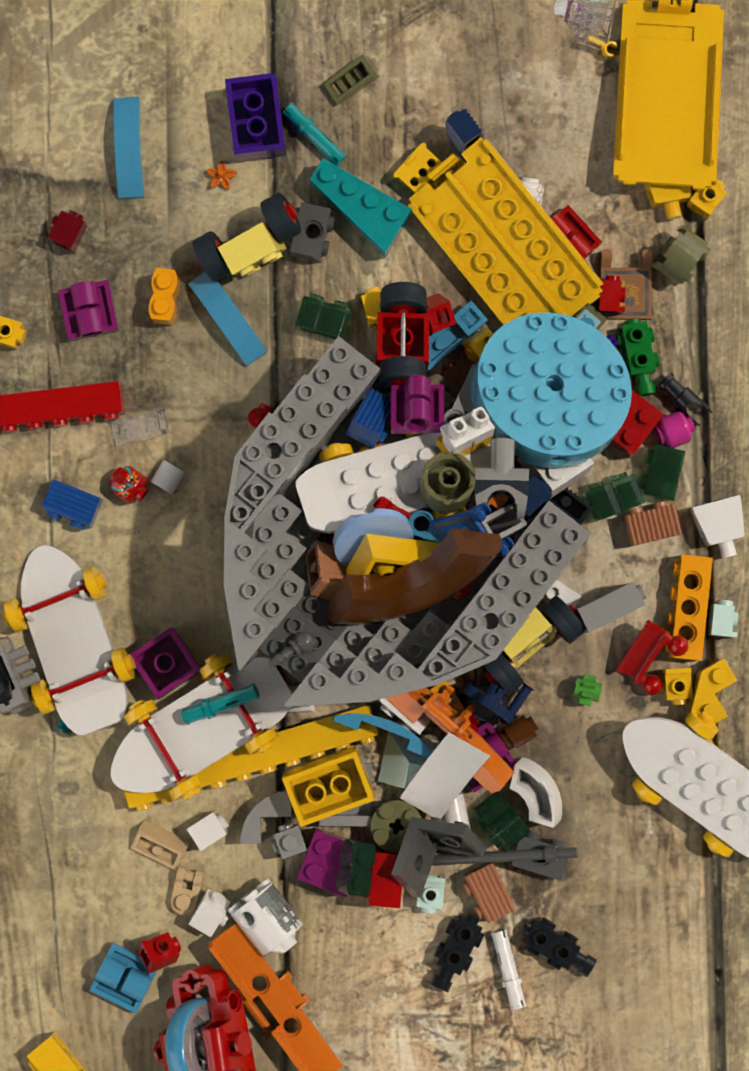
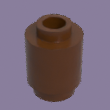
(519, 732)

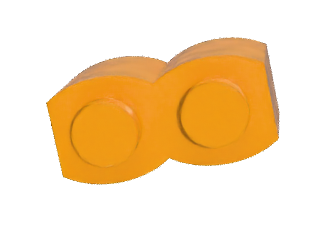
(162, 303)

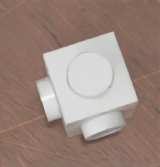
(210, 913)

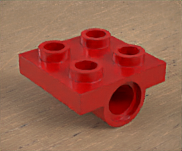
(577, 231)

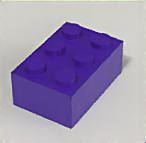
(255, 117)

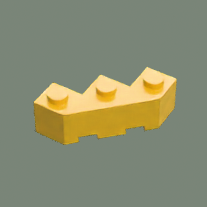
(707, 683)

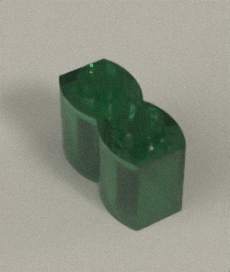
(324, 317)
(662, 472)
(614, 497)
(501, 820)
(357, 861)

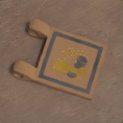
(637, 284)

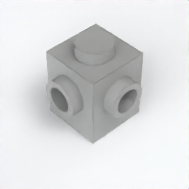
(289, 840)

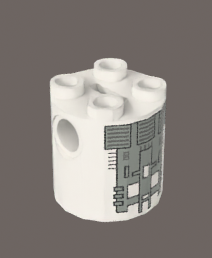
(267, 919)

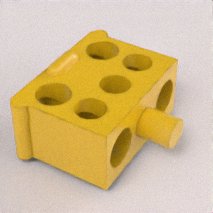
(413, 165)

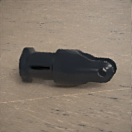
(680, 395)

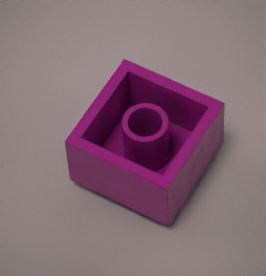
(165, 663)
(323, 861)

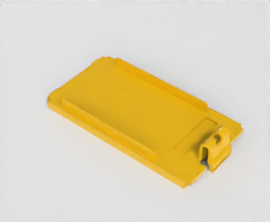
(668, 94)
(503, 237)

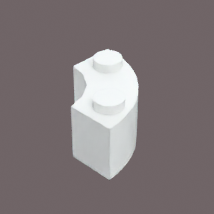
(538, 791)

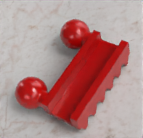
(644, 651)

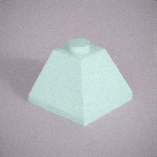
(399, 764)

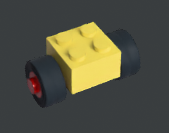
(255, 246)
(530, 639)

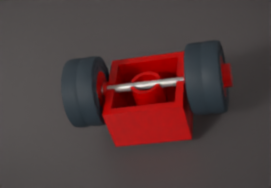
(402, 333)

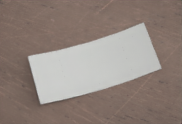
(444, 776)

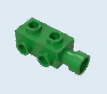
(639, 347)

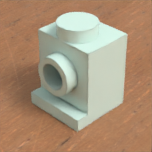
(722, 619)
(435, 883)

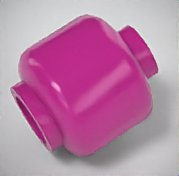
(674, 430)

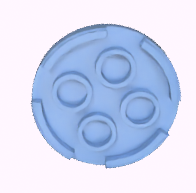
(380, 522)

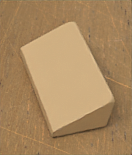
(160, 845)

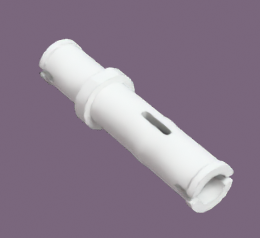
(508, 968)

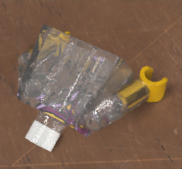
(589, 21)

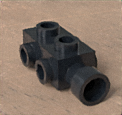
(553, 943)
(456, 945)

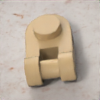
(185, 899)

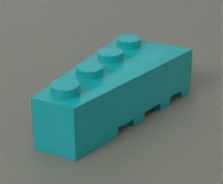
(362, 206)

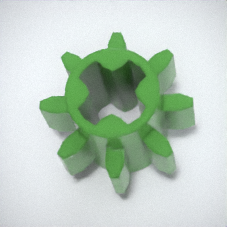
(587, 690)

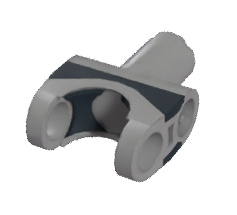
(502, 477)

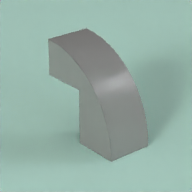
(273, 805)

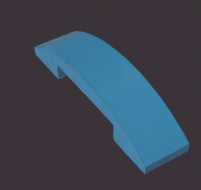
(128, 148)
(228, 318)
(444, 342)
(413, 744)

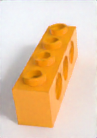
(700, 568)

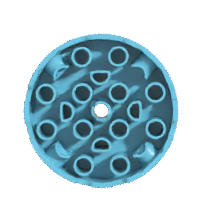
(552, 388)

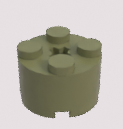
(681, 255)
(445, 468)
(389, 812)

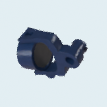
(491, 701)

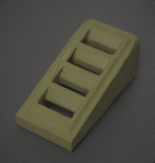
(345, 72)

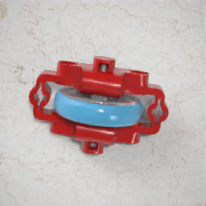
(205, 1031)

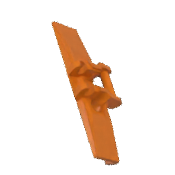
(413, 704)
(244, 963)

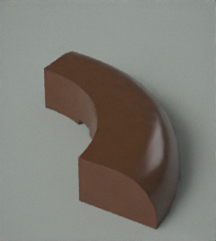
(416, 585)

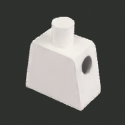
(720, 523)

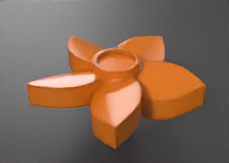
(221, 175)

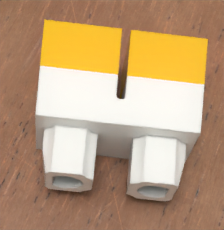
(466, 433)

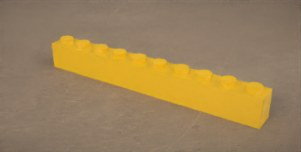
(288, 748)

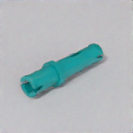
(313, 134)
(210, 707)

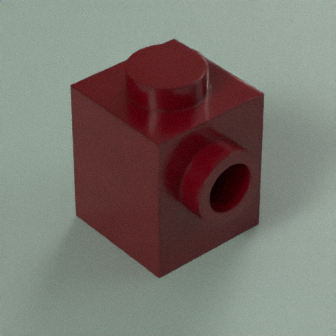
(67, 230)

